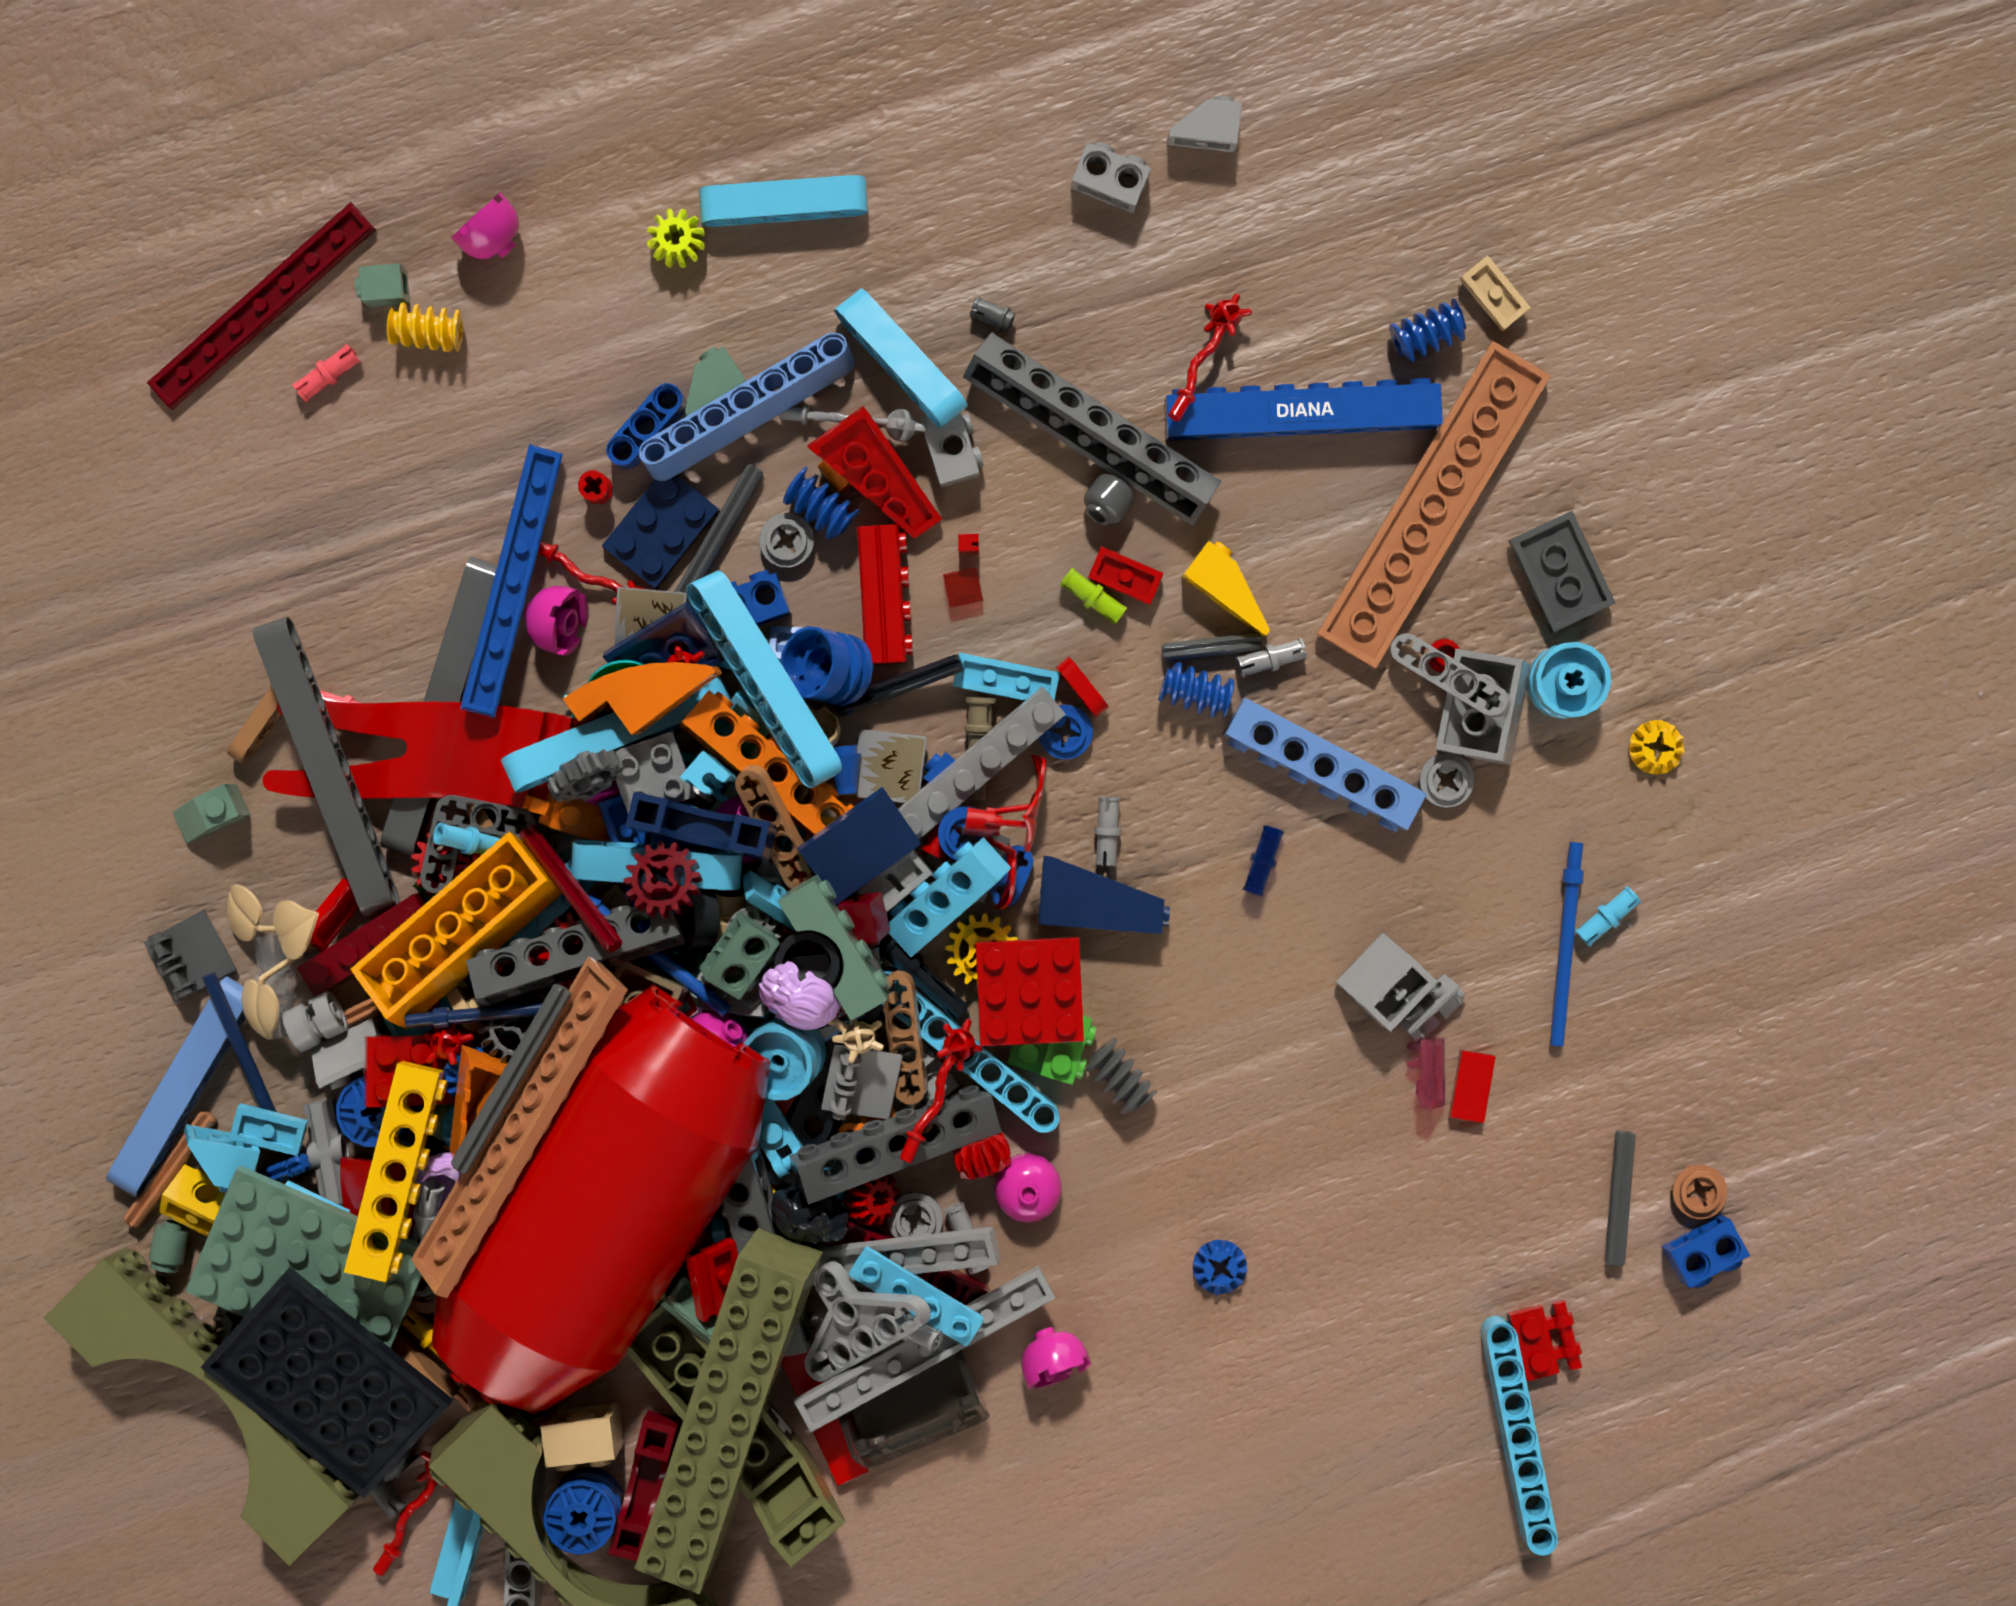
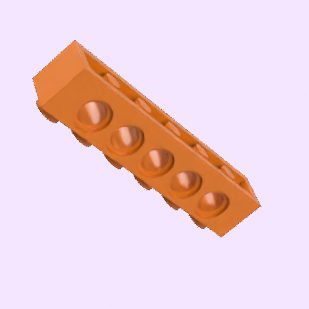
(700, 726)

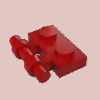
(1535, 1341)

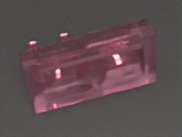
(1431, 1085)

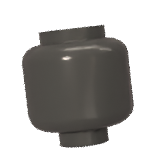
(1108, 499)

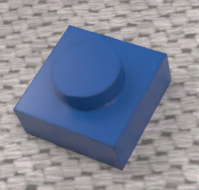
(937, 765)

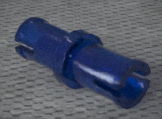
(1263, 860)

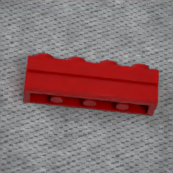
(882, 593)

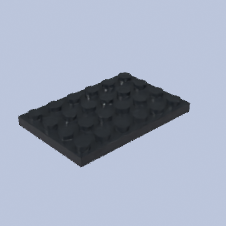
(326, 1382)

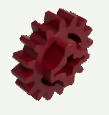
(670, 869)

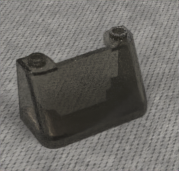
(915, 1413)

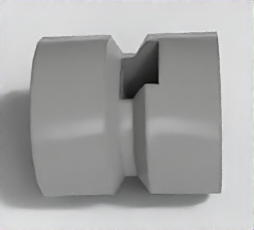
(310, 1023)

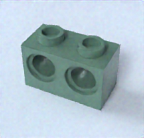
(731, 952)

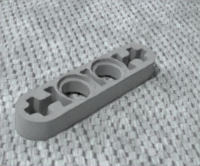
(1451, 673)

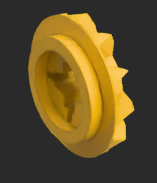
(1644, 757)

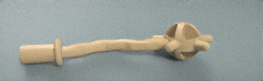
(857, 1036)

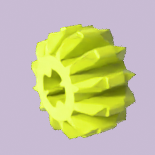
(664, 235)

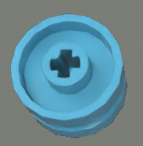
(1588, 676)
(793, 1054)

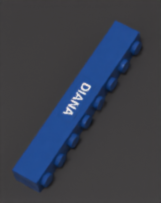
(1307, 411)

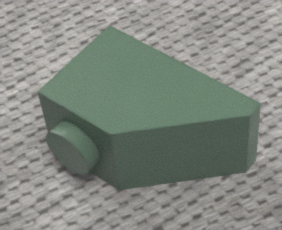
(712, 378)
(211, 812)

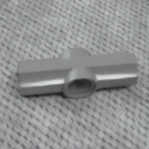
(326, 1147)

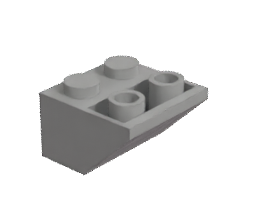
(1386, 982)
(341, 1057)

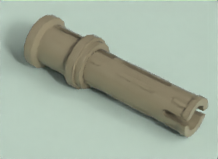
(979, 725)

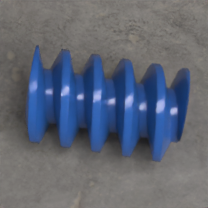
(1428, 330)
(819, 505)
(1197, 690)

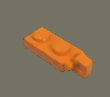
(570, 817)

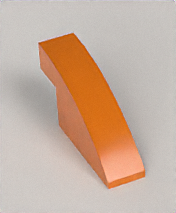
(641, 692)

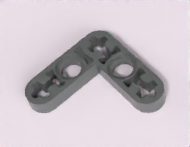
(461, 804)

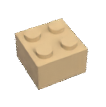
(582, 1436)

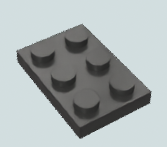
(1561, 571)

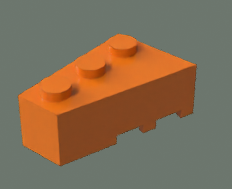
(475, 1082)

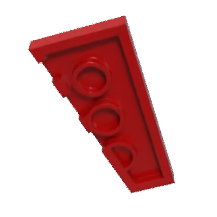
(873, 467)

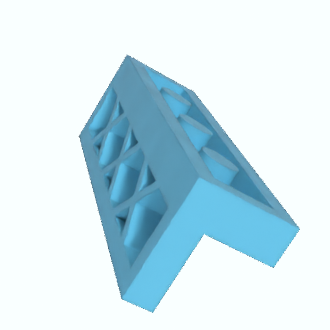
(457, 1555)

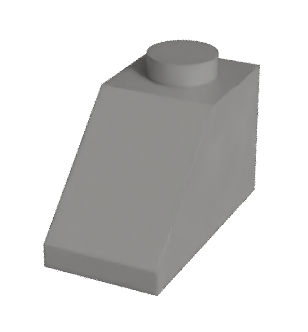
(1209, 126)

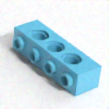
(984, 870)

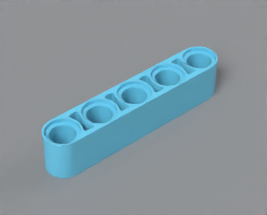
(783, 201)
(900, 358)
(608, 862)

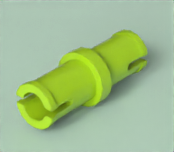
(1093, 596)

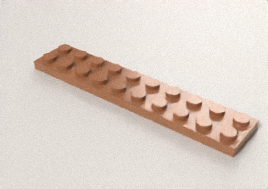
(1433, 505)
(481, 1192)

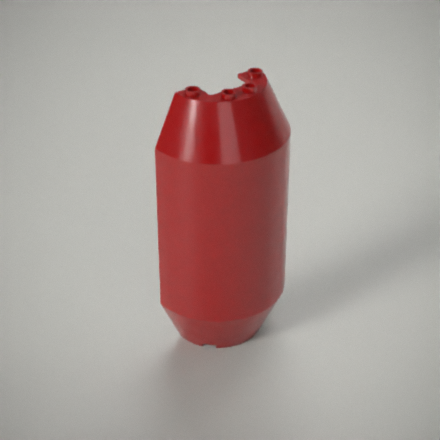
(604, 1207)

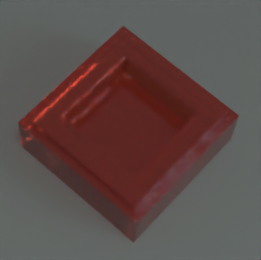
(963, 587)

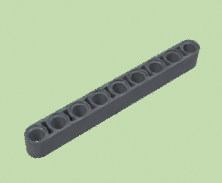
(326, 765)
(410, 816)

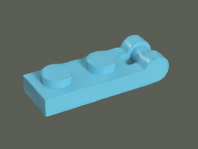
(774, 1135)

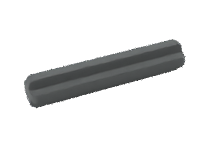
(1211, 647)

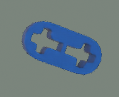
(1022, 876)

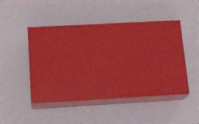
(333, 915)
(1472, 1086)

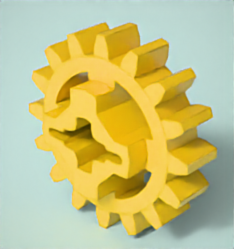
(971, 937)

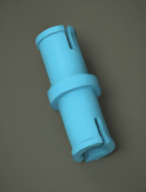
(467, 840)
(1608, 916)

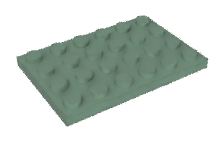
(274, 1227)

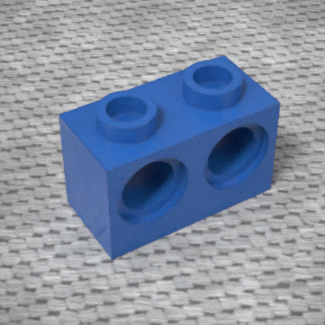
(749, 591)
(1703, 1242)

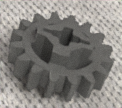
(585, 775)

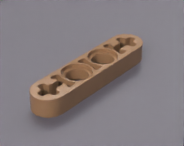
(784, 822)
(908, 1037)

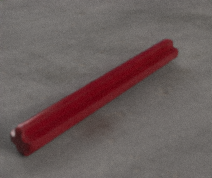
(571, 889)

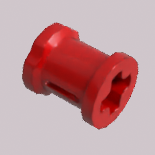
(584, 487)
(933, 846)

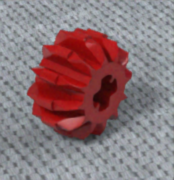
(982, 1157)
(871, 1201)

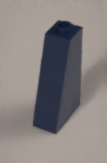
(1089, 900)

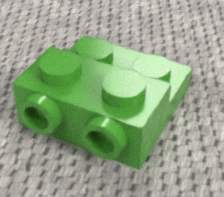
(1054, 1060)

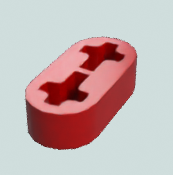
(1082, 687)

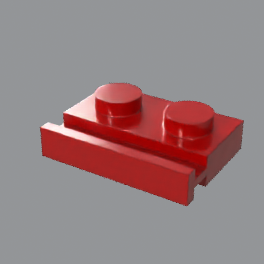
(710, 1276)

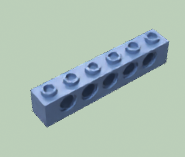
(1404, 797)

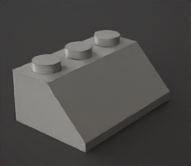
(1471, 732)

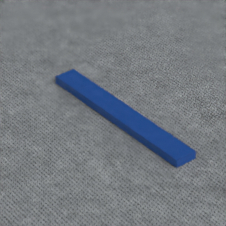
(511, 581)

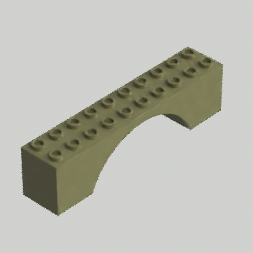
(132, 1314)
(725, 1409)
(491, 1468)

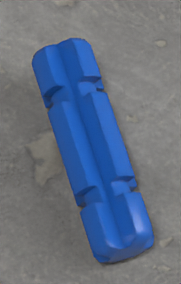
(287, 1168)

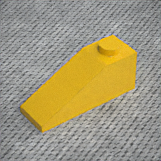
(1223, 582)

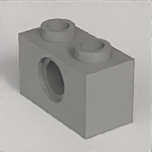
(953, 468)

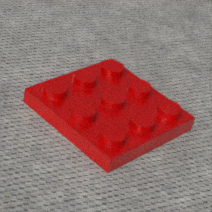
(1029, 991)

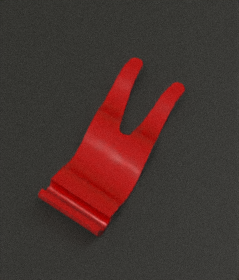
(445, 752)

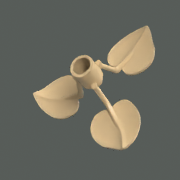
(295, 930)

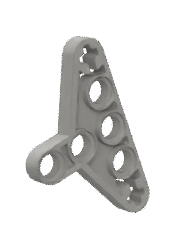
(869, 1316)

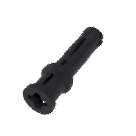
(924, 979)

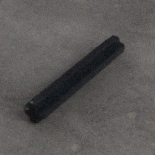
(904, 683)

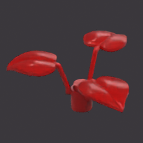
(988, 823)

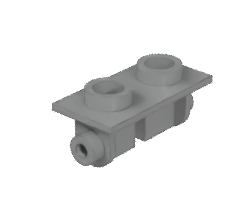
(1442, 998)

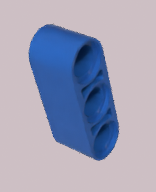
(649, 409)

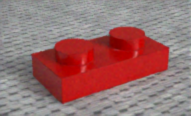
(1125, 575)

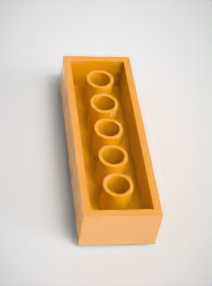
(467, 916)

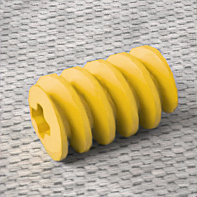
(425, 328)

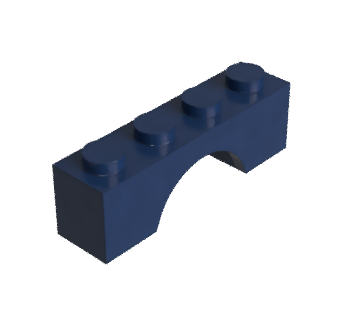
(701, 827)

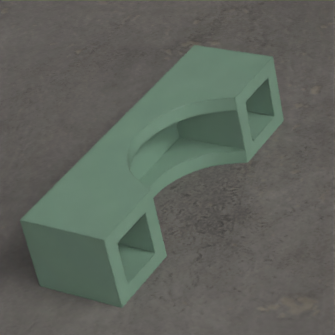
(813, 909)

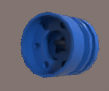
(828, 665)
(356, 1119)
(579, 1491)

